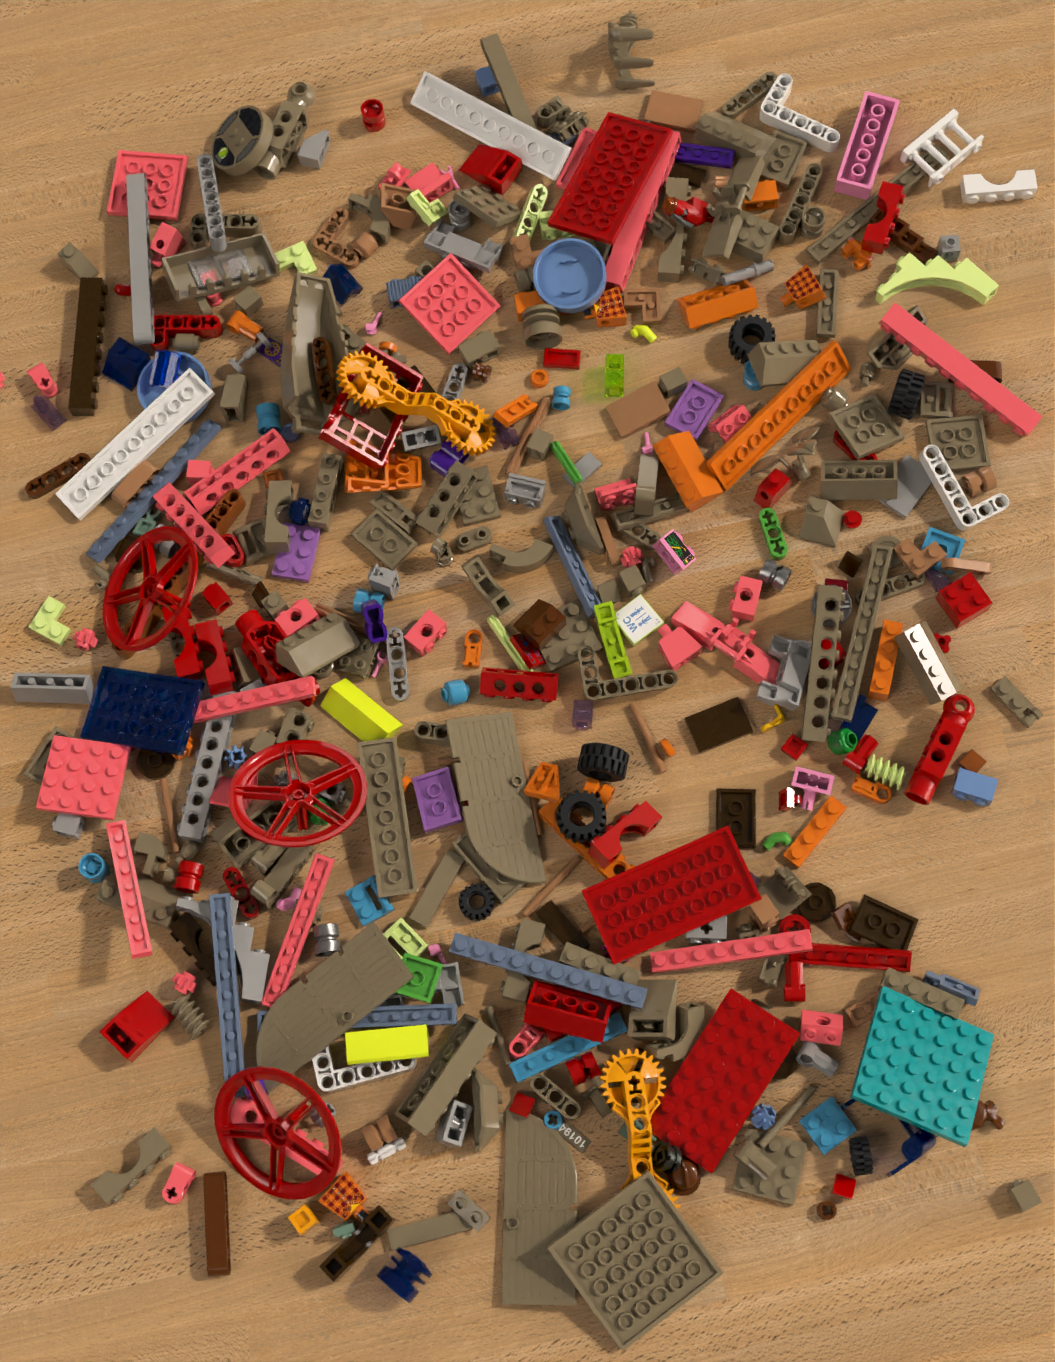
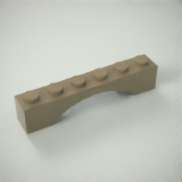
(670, 260)

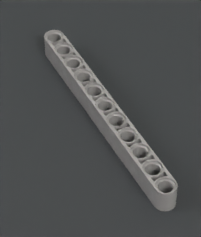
(140, 259)

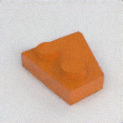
(544, 783)

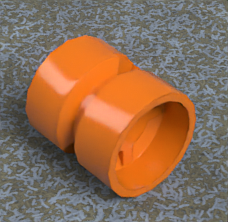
(606, 790)

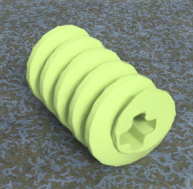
(885, 771)

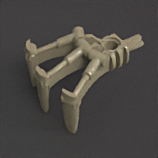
(620, 42)

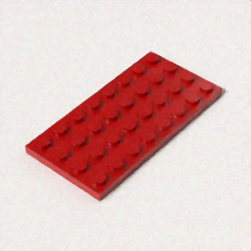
(610, 178)
(671, 895)
(722, 1080)

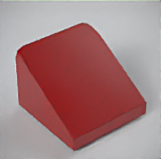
(522, 1105)
(843, 1186)

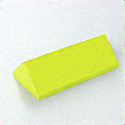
(359, 712)
(387, 1044)

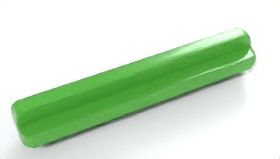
(566, 462)

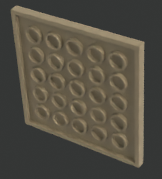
(634, 1260)

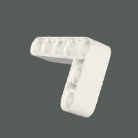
(795, 119)
(956, 492)
(356, 1070)

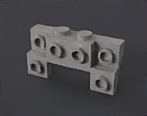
(467, 252)
(791, 674)
(448, 983)

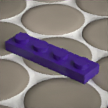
(705, 155)

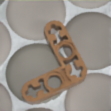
(329, 240)

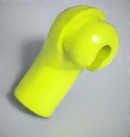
(643, 330)

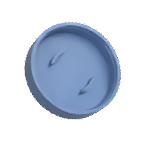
(570, 275)
(148, 394)

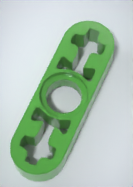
(774, 526)

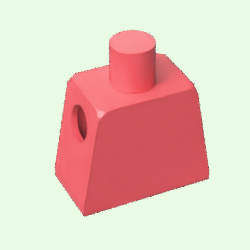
(166, 243)
(677, 647)

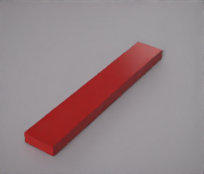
(855, 957)

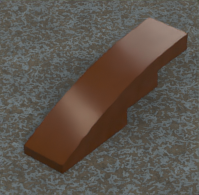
(907, 239)

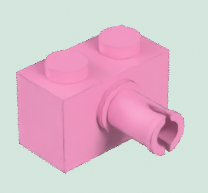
(812, 783)

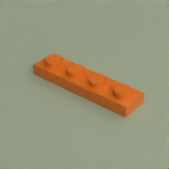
(814, 831)

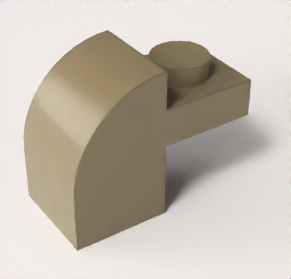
(154, 850)

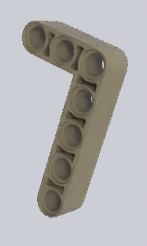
(619, 682)

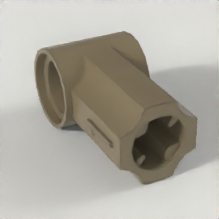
(267, 858)
(751, 1156)

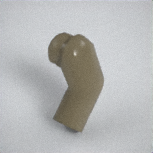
(646, 570)
(103, 576)

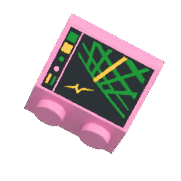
(674, 551)

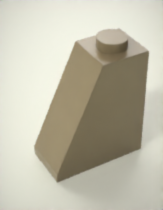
(234, 398)

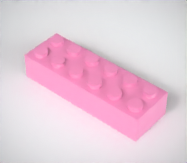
(866, 145)

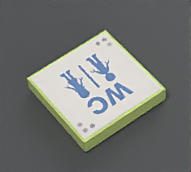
(638, 620)

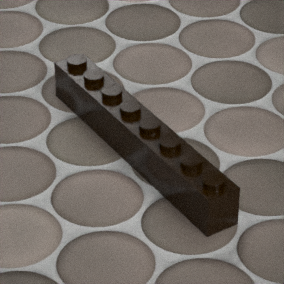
(87, 346)

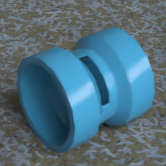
(561, 397)

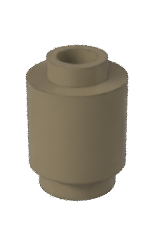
(186, 342)

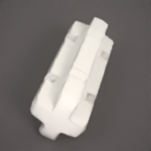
(386, 1151)

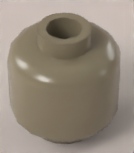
(834, 398)

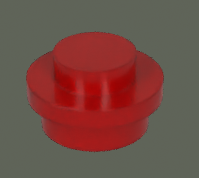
(852, 519)

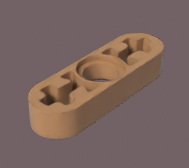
(607, 541)
(966, 566)

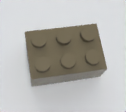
(755, 237)

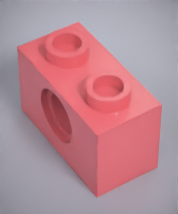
(745, 587)
(299, 608)
(427, 622)
(821, 1027)

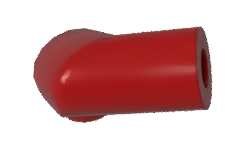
(123, 289)

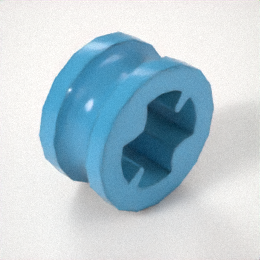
(559, 1120)

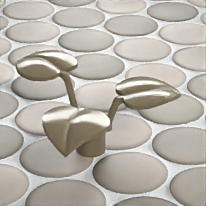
(799, 465)

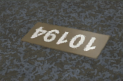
(574, 1136)

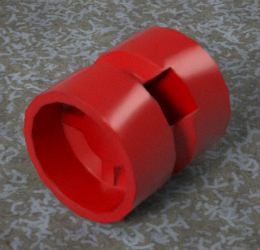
(373, 115)
(189, 876)
(583, 1068)

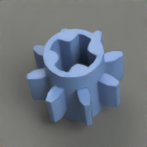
(230, 756)
(763, 1116)

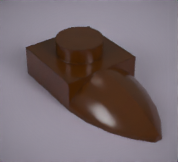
(843, 918)

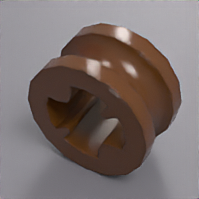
(827, 1216)

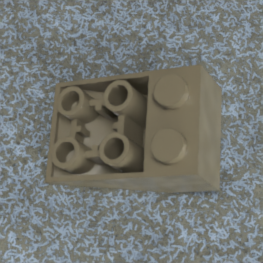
(658, 1014)

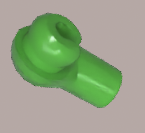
(776, 837)

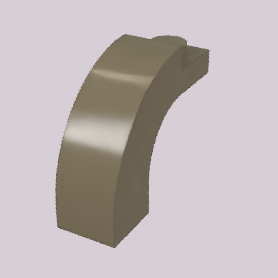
(687, 1031)

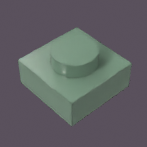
(344, 1230)

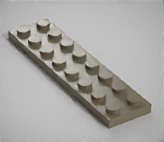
(387, 818)

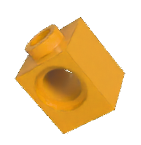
(303, 1219)

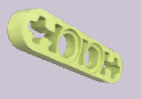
(528, 214)

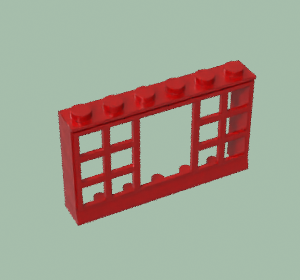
(337, 411)

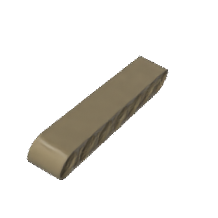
(506, 79)

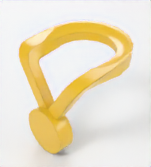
(767, 727)

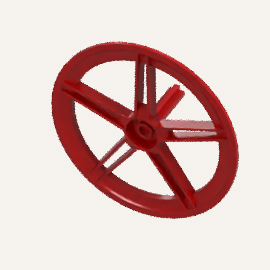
(151, 588)
(298, 794)
(277, 1132)

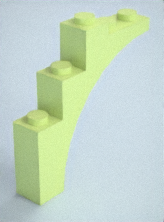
(937, 272)

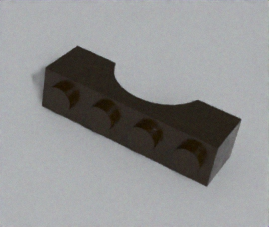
(188, 932)
(354, 1248)

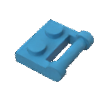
(364, 905)

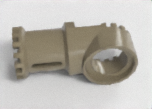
(439, 548)

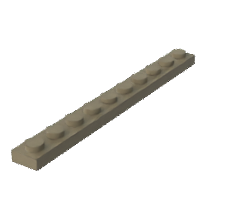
(861, 216)
(862, 633)

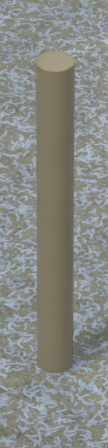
(786, 1117)

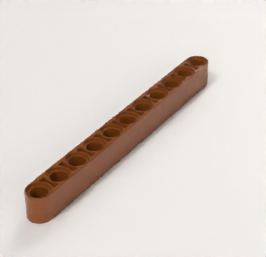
(178, 582)

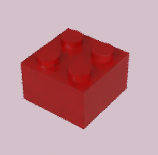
(963, 600)

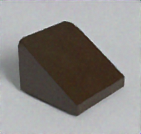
(850, 564)
(260, 593)

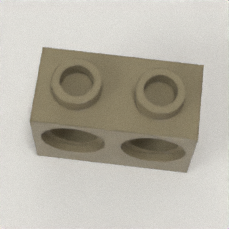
(289, 728)

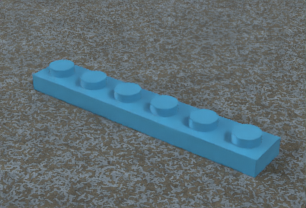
(563, 1051)

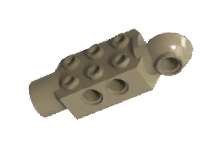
(288, 130)

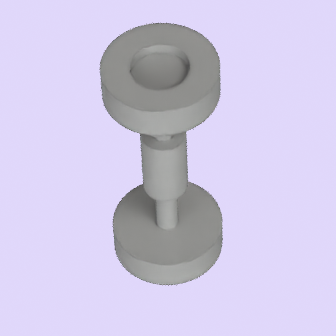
(250, 352)

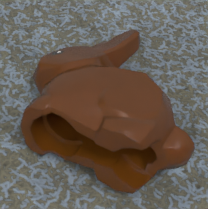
(987, 1112)

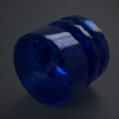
(404, 1274)

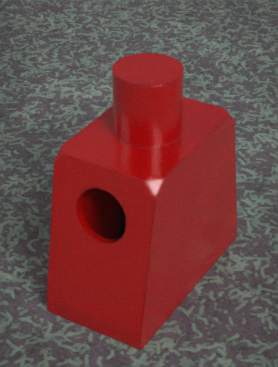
(773, 486)

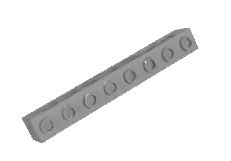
(198, 831)

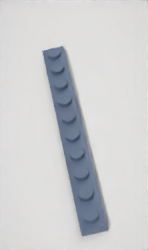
(144, 500)
(548, 971)
(227, 986)
(401, 1016)

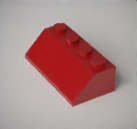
(567, 1011)

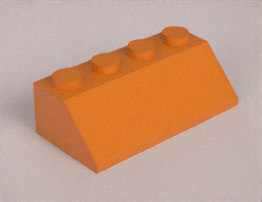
(717, 303)
(688, 469)

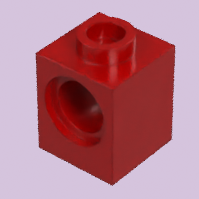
(217, 598)

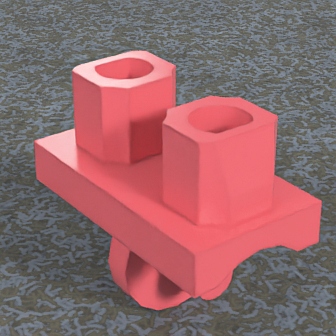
(396, 175)

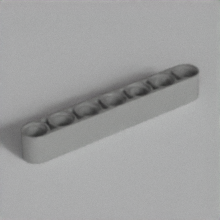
(211, 203)

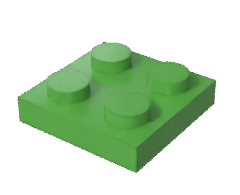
(425, 979)

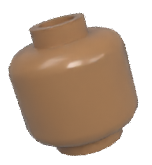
(365, 244)

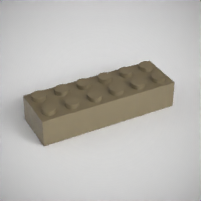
(446, 1074)

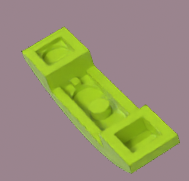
(612, 640)

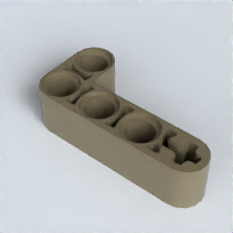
(247, 226)
(646, 485)
(282, 875)

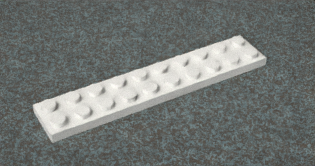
(490, 125)
(135, 444)

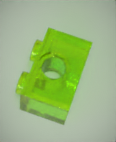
(614, 375)

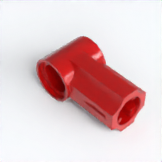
(859, 757)
(794, 988)

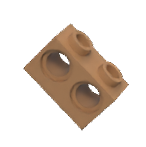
(763, 913)

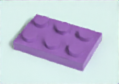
(694, 409)
(299, 561)
(437, 799)

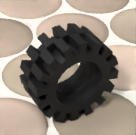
(485, 910)
(861, 1155)

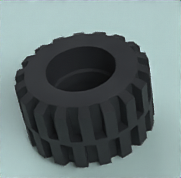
(745, 327)
(906, 394)
(603, 762)
(576, 801)

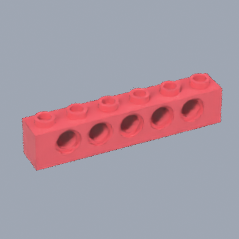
(237, 471)
(192, 523)
(243, 1107)

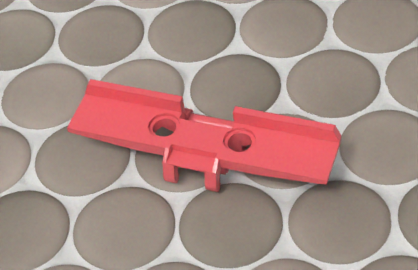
(729, 641)

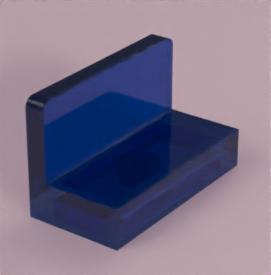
(342, 282)
(165, 368)
(861, 718)

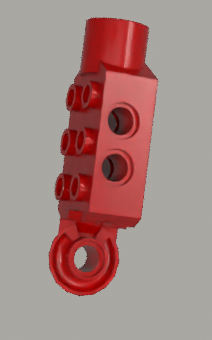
(260, 648)
(940, 750)

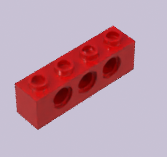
(527, 678)

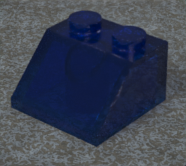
(125, 363)

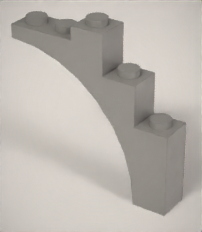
(251, 964)

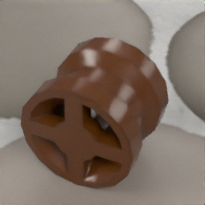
(481, 372)

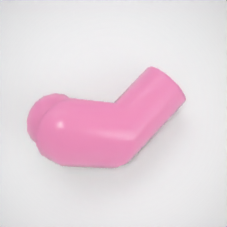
(289, 902)

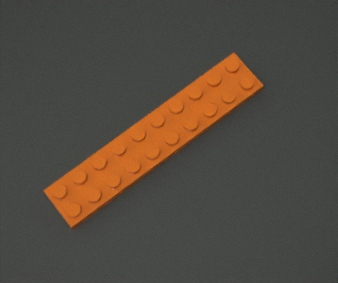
(778, 415)

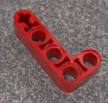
(209, 327)

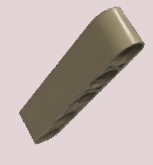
(801, 196)

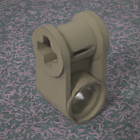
(553, 111)

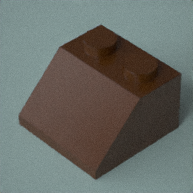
(540, 623)

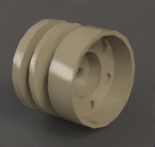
(541, 327)

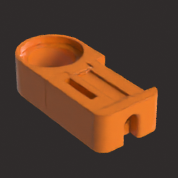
(473, 650)
(869, 789)

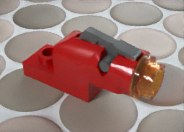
(689, 213)

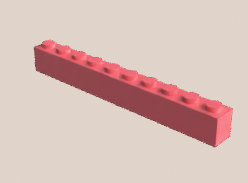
(631, 237)
(960, 370)

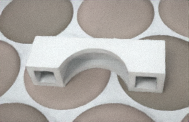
(977, 189)

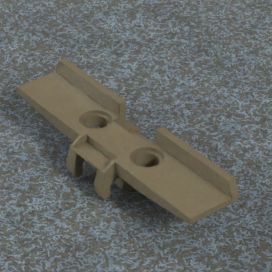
(729, 203)

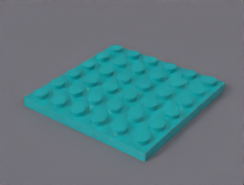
(922, 1066)

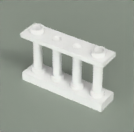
(937, 132)

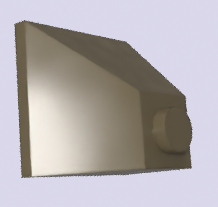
(821, 522)

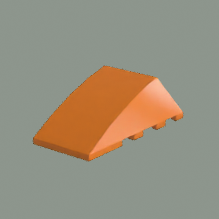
(400, 473)

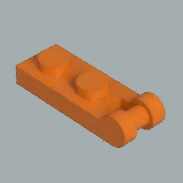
(515, 410)

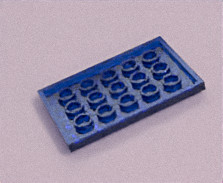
(142, 710)

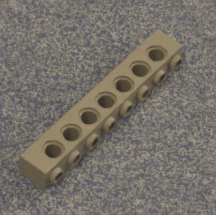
(824, 594)

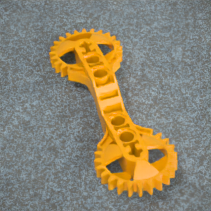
(381, 390)
(638, 1140)

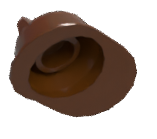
(686, 1178)

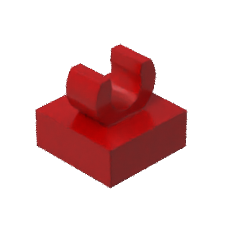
(788, 800)

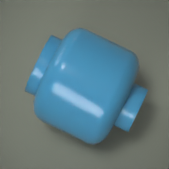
(455, 692)

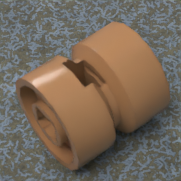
(981, 480)
(379, 1133)

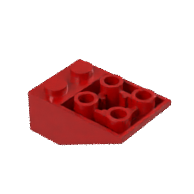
(493, 167)
(137, 1026)

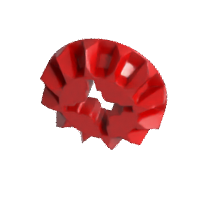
(790, 920)

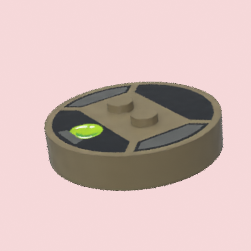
(242, 140)

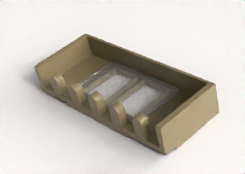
(212, 272)

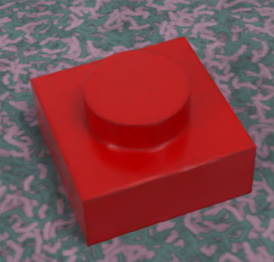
(794, 747)

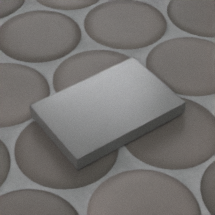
(911, 487)

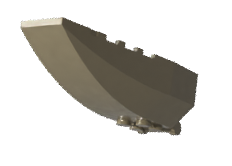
(309, 316)

